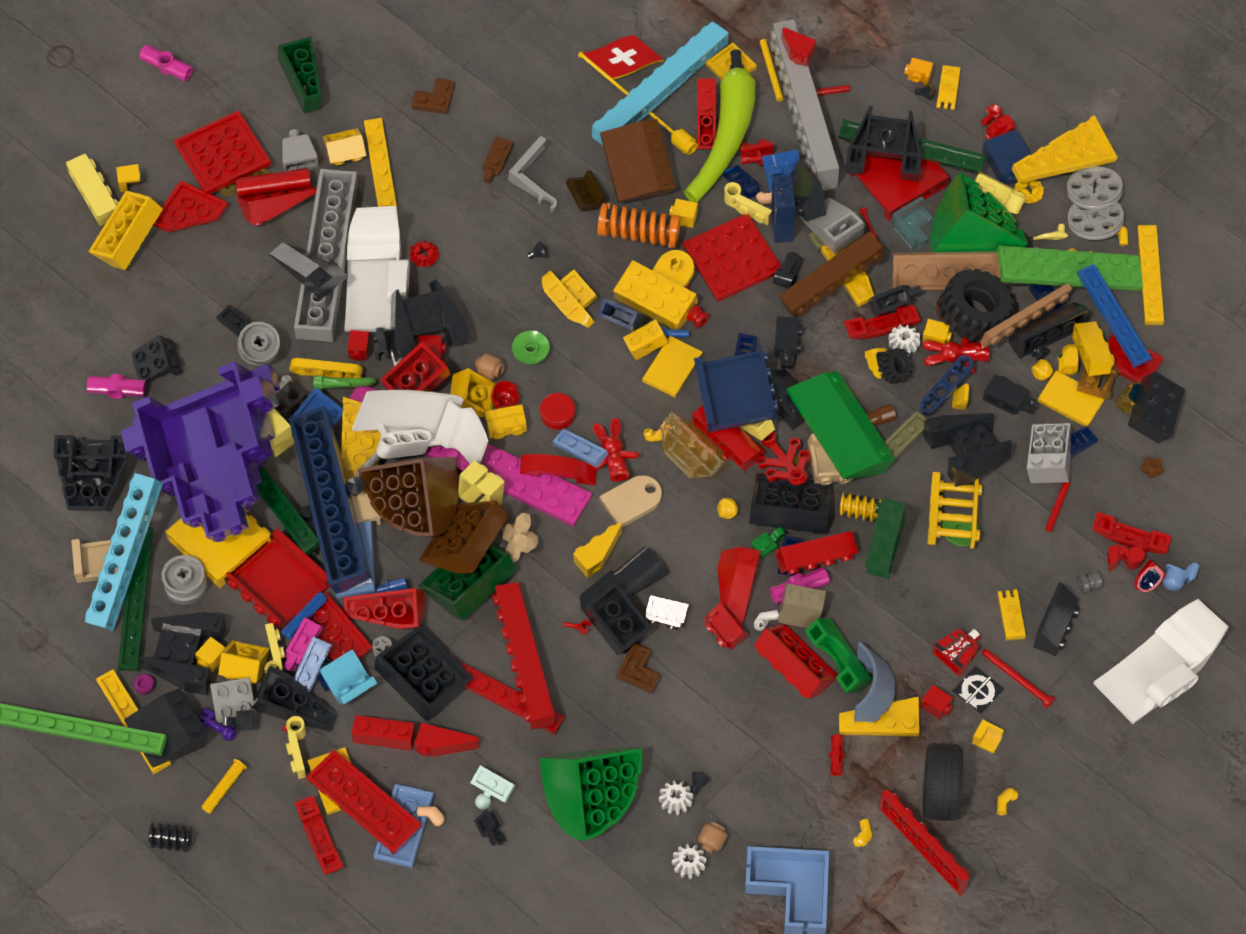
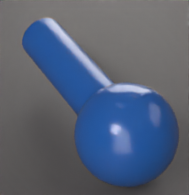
(674, 332)

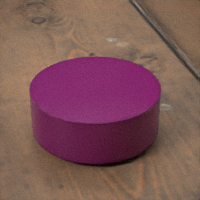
(144, 684)

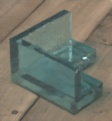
(908, 223)

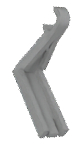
(520, 180)

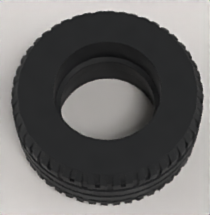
(942, 782)

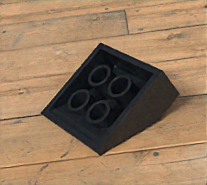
(176, 719)

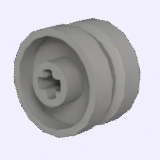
(258, 333)
(184, 580)

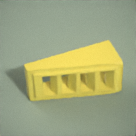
(759, 429)

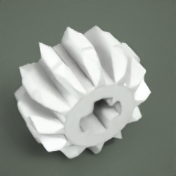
(904, 339)
(675, 804)
(689, 854)

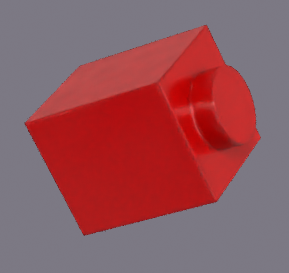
(358, 345)
(937, 702)

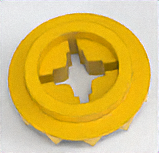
(1037, 190)

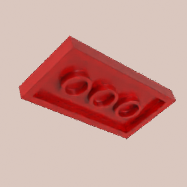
(339, 631)

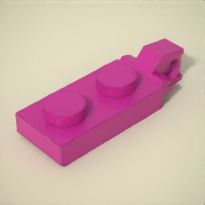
(300, 643)

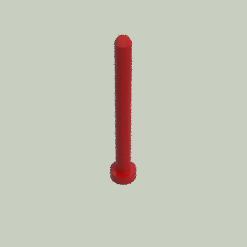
(1047, 700)

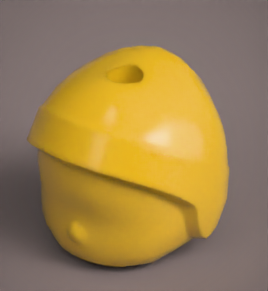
(1042, 370)
(727, 508)

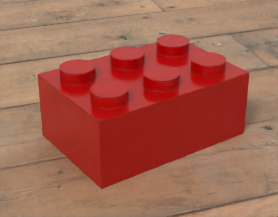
(416, 372)

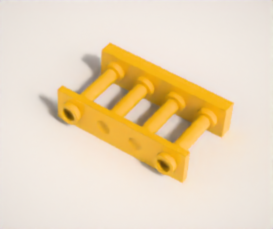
(936, 516)

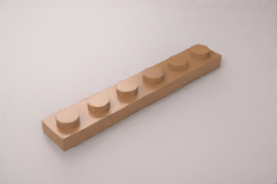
(1022, 318)

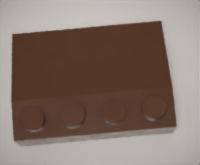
(638, 161)
(467, 537)

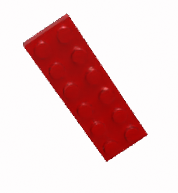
(364, 802)
(924, 843)

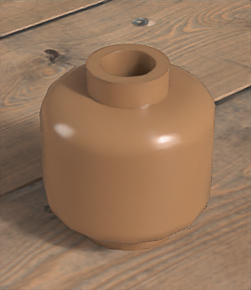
(490, 366)
(712, 837)

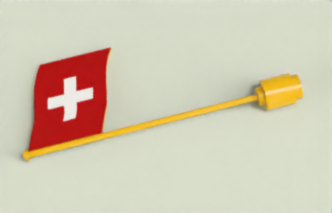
(625, 58)

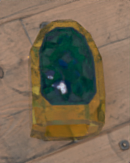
(1126, 399)

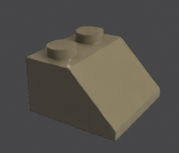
(800, 605)

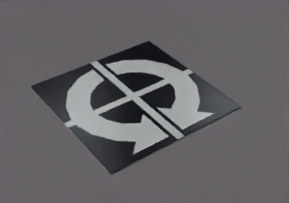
(978, 690)

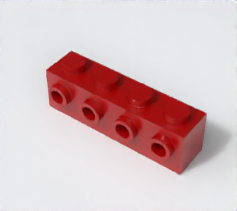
(816, 552)

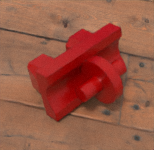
(754, 153)

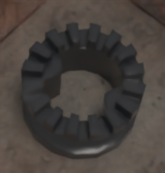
(1040, 352)

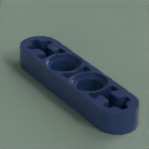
(949, 387)

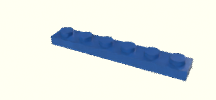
(1114, 316)

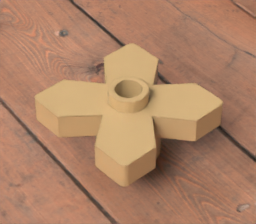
(519, 537)

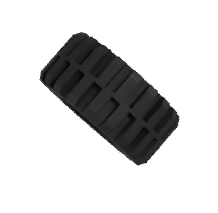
(979, 287)

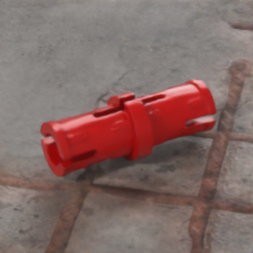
(836, 755)

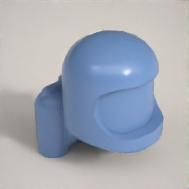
(1176, 577)

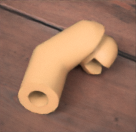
(764, 198)
(433, 813)

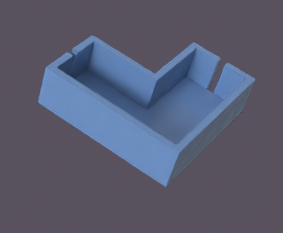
(798, 876)

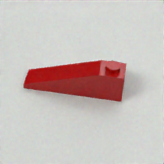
(265, 207)
(736, 579)
(393, 608)

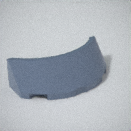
(882, 689)

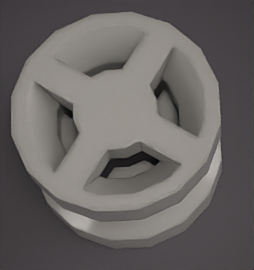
(380, 643)

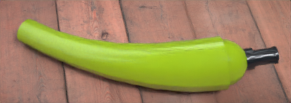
(736, 109)

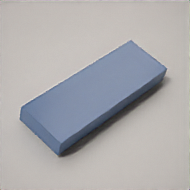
(580, 448)
(312, 663)

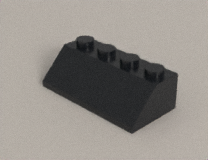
(1048, 329)

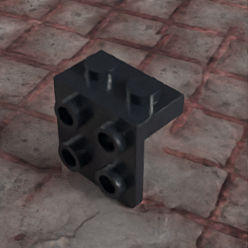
(155, 358)

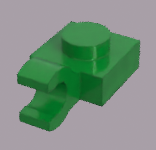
(767, 544)

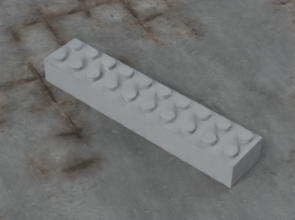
(806, 111)
(327, 240)

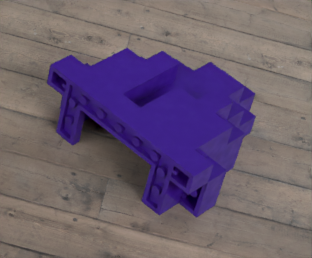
(210, 447)

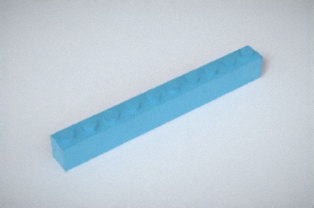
(664, 80)

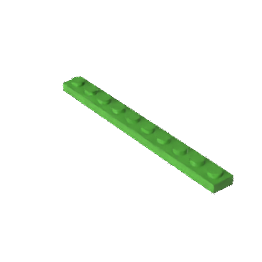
(82, 729)

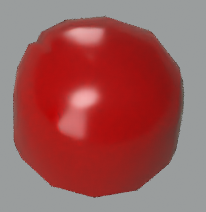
(504, 395)

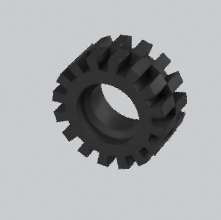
(888, 370)

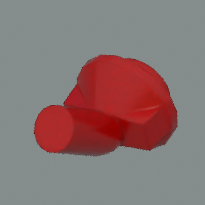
(993, 111)

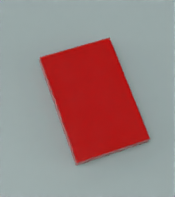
(1125, 367)

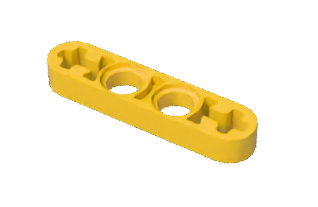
(327, 368)

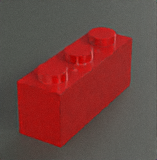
(383, 733)

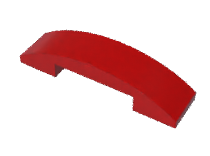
(882, 325)
(558, 466)
(1130, 536)
(318, 835)

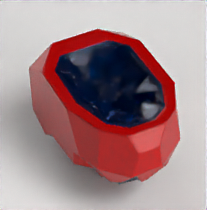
(1149, 577)

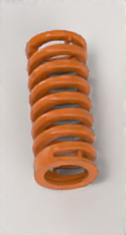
(671, 235)

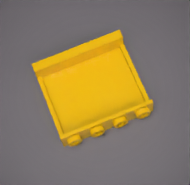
(221, 556)

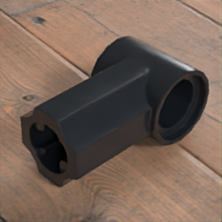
(786, 274)

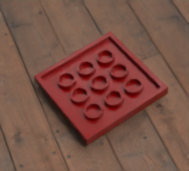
(222, 152)
(732, 257)

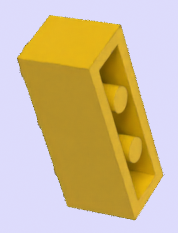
(1092, 348)

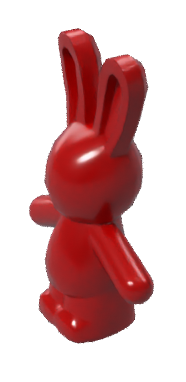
(952, 351)
(616, 457)

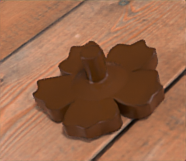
(1152, 467)

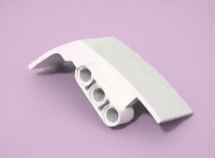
(374, 268)
(421, 419)
(1164, 663)

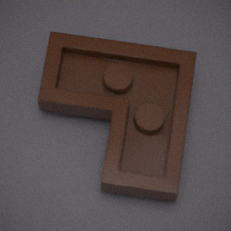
(438, 100)
(633, 670)

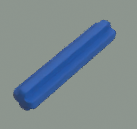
(312, 606)

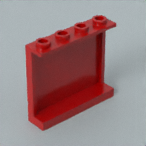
(884, 183)
(278, 580)

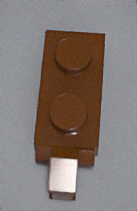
(496, 158)

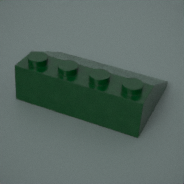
(466, 591)

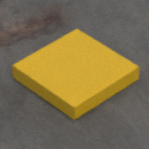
(721, 62)

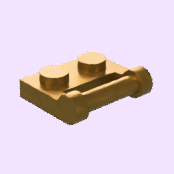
(1089, 384)

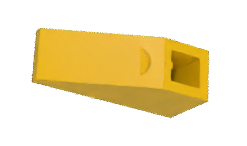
(595, 554)

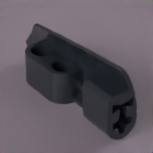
(631, 576)

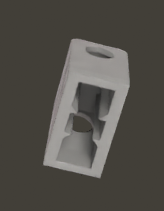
(298, 152)

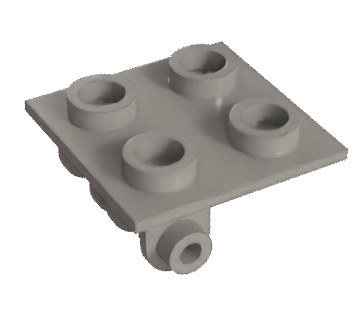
(231, 697)

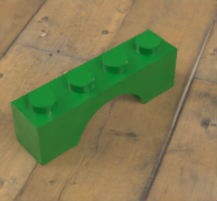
(827, 637)

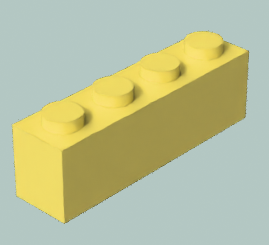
(92, 188)

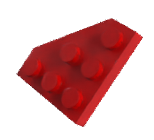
(188, 208)

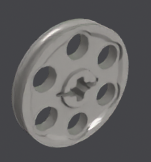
(1087, 188)
(1096, 220)

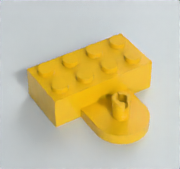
(660, 291)

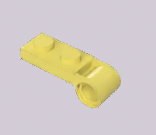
(1006, 195)
(744, 205)
(277, 652)
(293, 747)

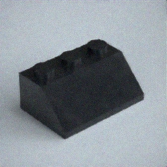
(807, 192)
(787, 409)
(1057, 621)

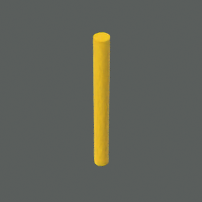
(771, 70)

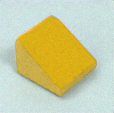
(960, 397)

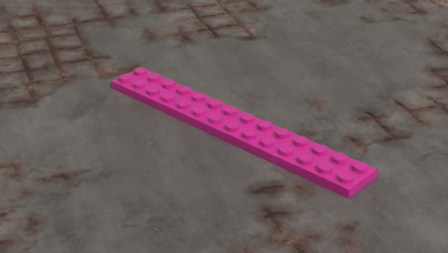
(543, 492)

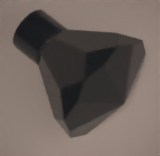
(926, 91)
(539, 250)
(355, 486)
(698, 780)

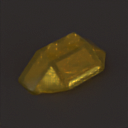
(689, 448)

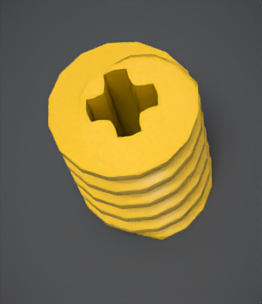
(858, 507)

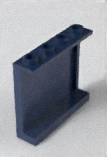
(736, 390)

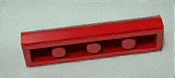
(272, 182)

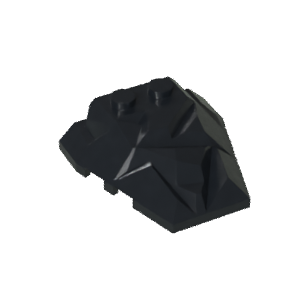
(89, 470)

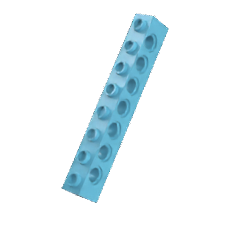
(132, 546)

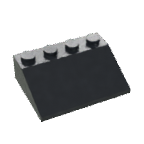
(789, 505)
(422, 672)

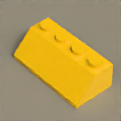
(126, 229)

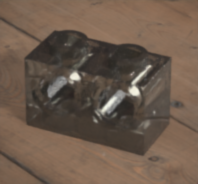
(289, 406)

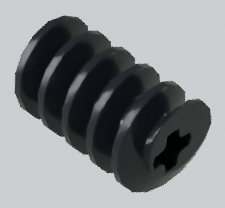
(169, 838)

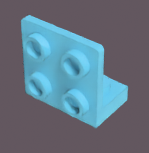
(346, 677)

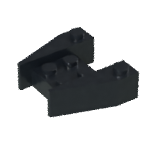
(887, 139)
(423, 316)
(970, 441)
(177, 648)

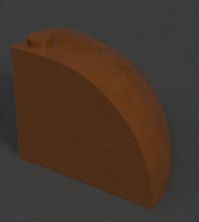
(414, 494)

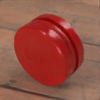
(557, 411)

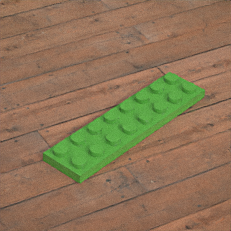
(1061, 267)

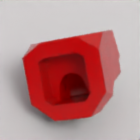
(1000, 126)

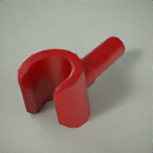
(579, 626)

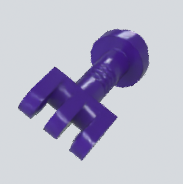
(228, 732)

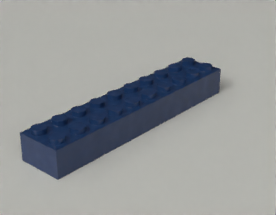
(329, 500)

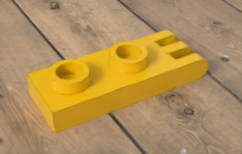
(948, 86)
(1011, 615)

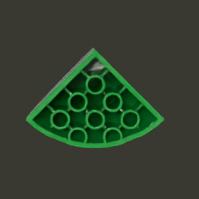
(972, 221)
(590, 788)

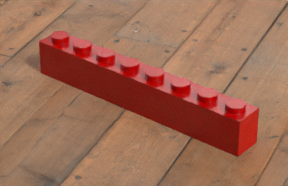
(524, 656)

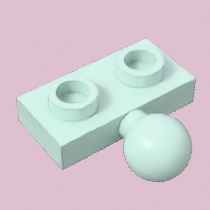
(492, 785)

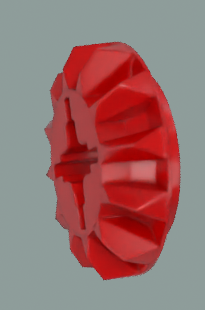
(421, 260)

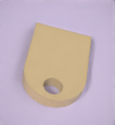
(631, 500)

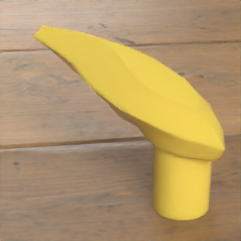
(1056, 235)

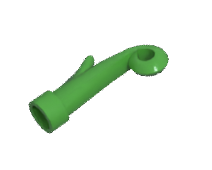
(322, 382)

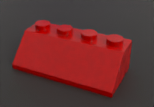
(795, 660)

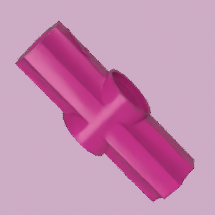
(166, 63)
(116, 386)
(814, 580)

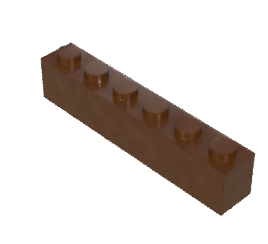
(832, 275)

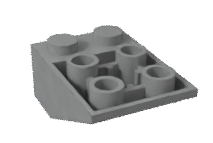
(837, 227)
(1049, 453)

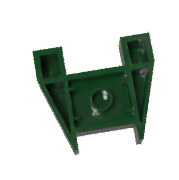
(885, 537)

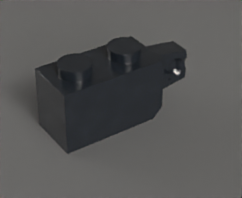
(893, 299)
(787, 340)
(1009, 396)

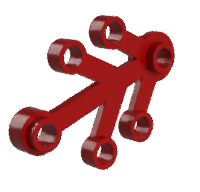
(784, 461)

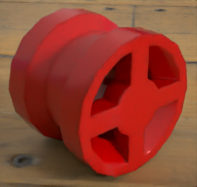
(697, 316)

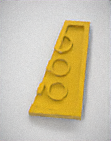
(859, 287)
(899, 720)

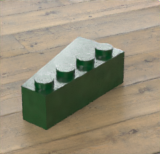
(300, 68)

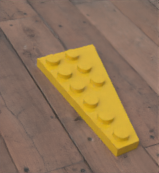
(1070, 152)
(356, 445)

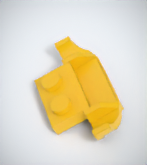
(570, 296)

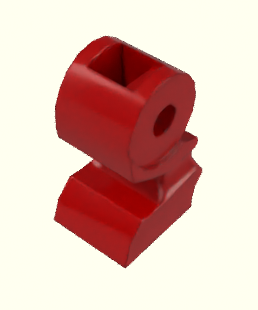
(1132, 557)

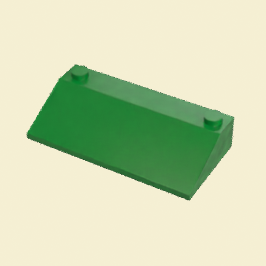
(841, 426)

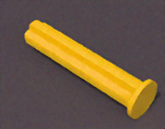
(223, 786)

